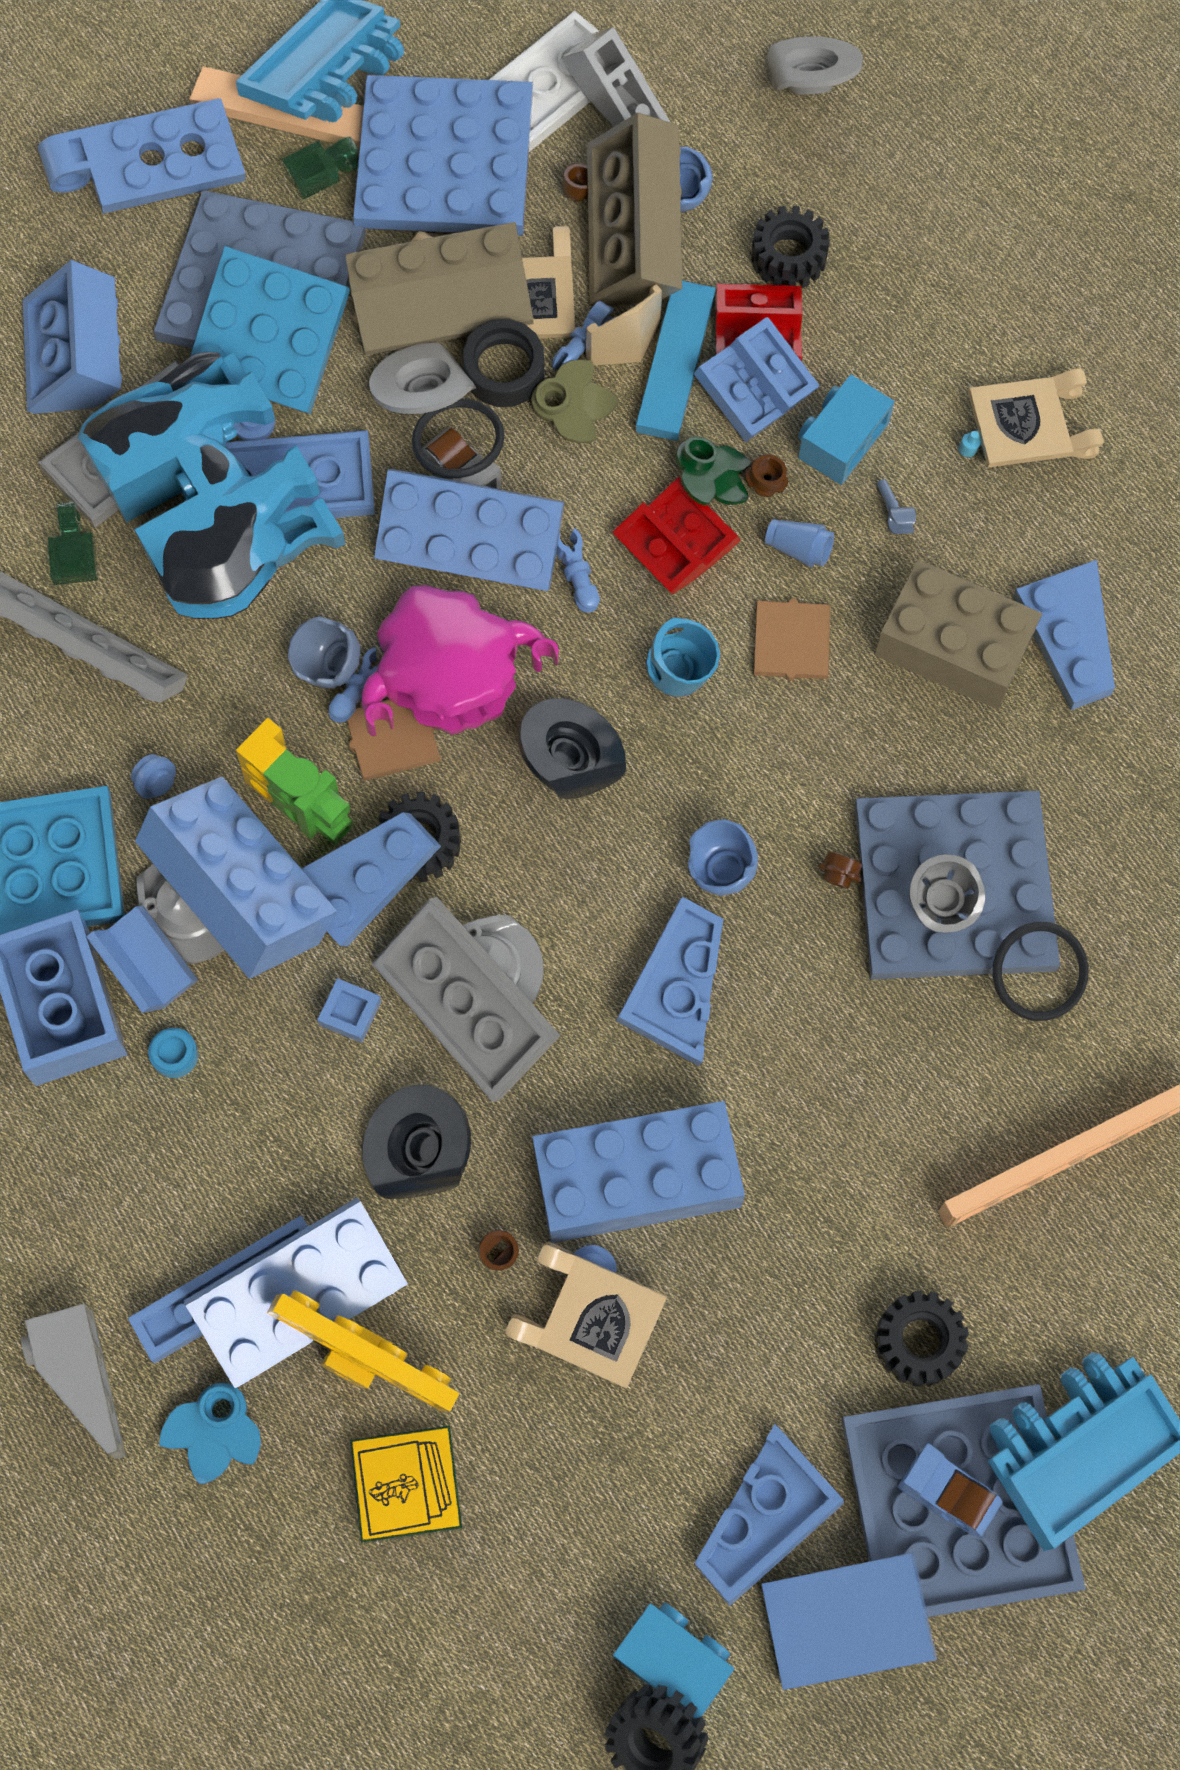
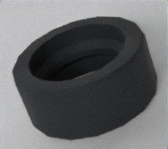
(504, 332)

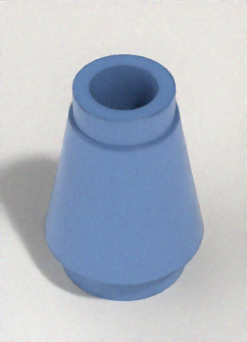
(802, 541)

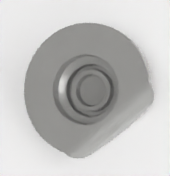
(812, 64)
(419, 380)
(175, 918)
(512, 950)

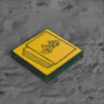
(406, 1484)

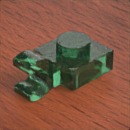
(317, 169)
(73, 553)

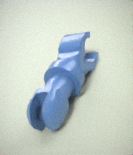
(598, 314)
(577, 573)
(345, 704)

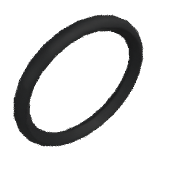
(464, 472)
(1081, 983)

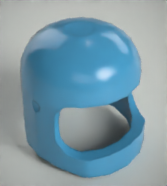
(672, 653)

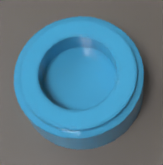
(173, 1052)

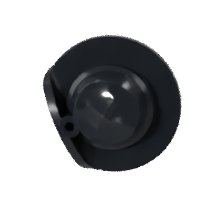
(571, 748)
(416, 1143)

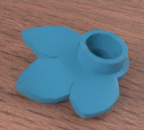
(211, 1439)

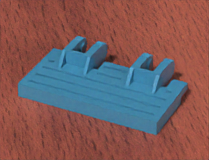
(318, 54)
(1097, 1450)

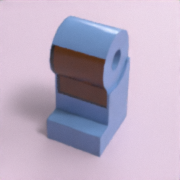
(950, 1492)

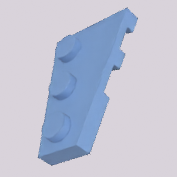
(1073, 632)
(370, 872)
(676, 983)
(768, 1517)

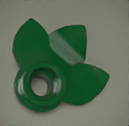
(712, 471)

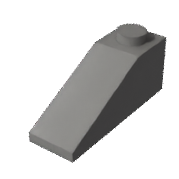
(611, 78)
(72, 1362)

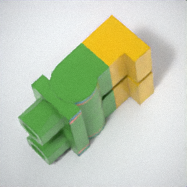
(293, 784)

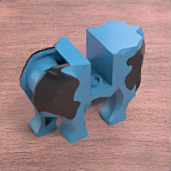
(233, 527)

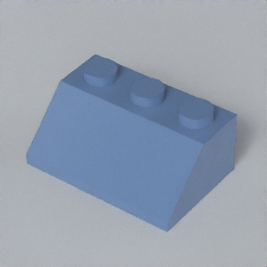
(71, 341)

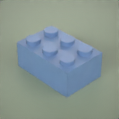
(57, 999)

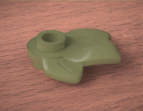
(580, 401)

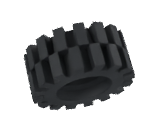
(790, 227)
(440, 819)
(942, 1317)
(663, 1715)

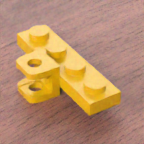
(361, 1354)

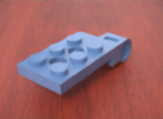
(113, 152)

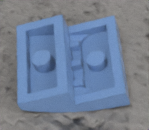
(756, 379)

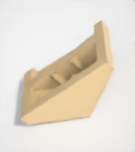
(627, 335)

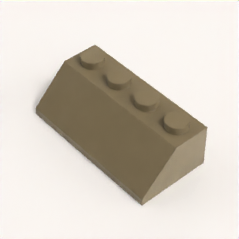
(634, 211)
(438, 287)

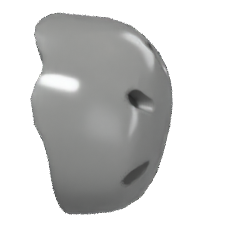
(946, 897)

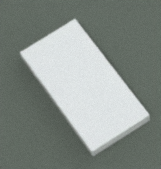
(554, 88)

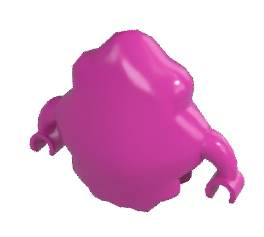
(448, 661)

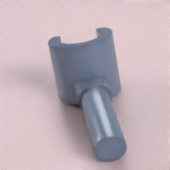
(899, 518)

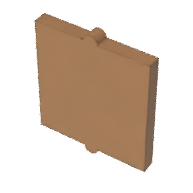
(792, 640)
(392, 750)

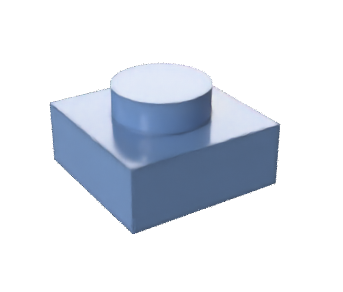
(349, 1010)

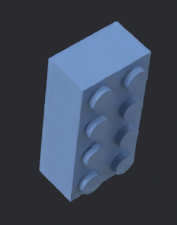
(235, 876)
(638, 1171)

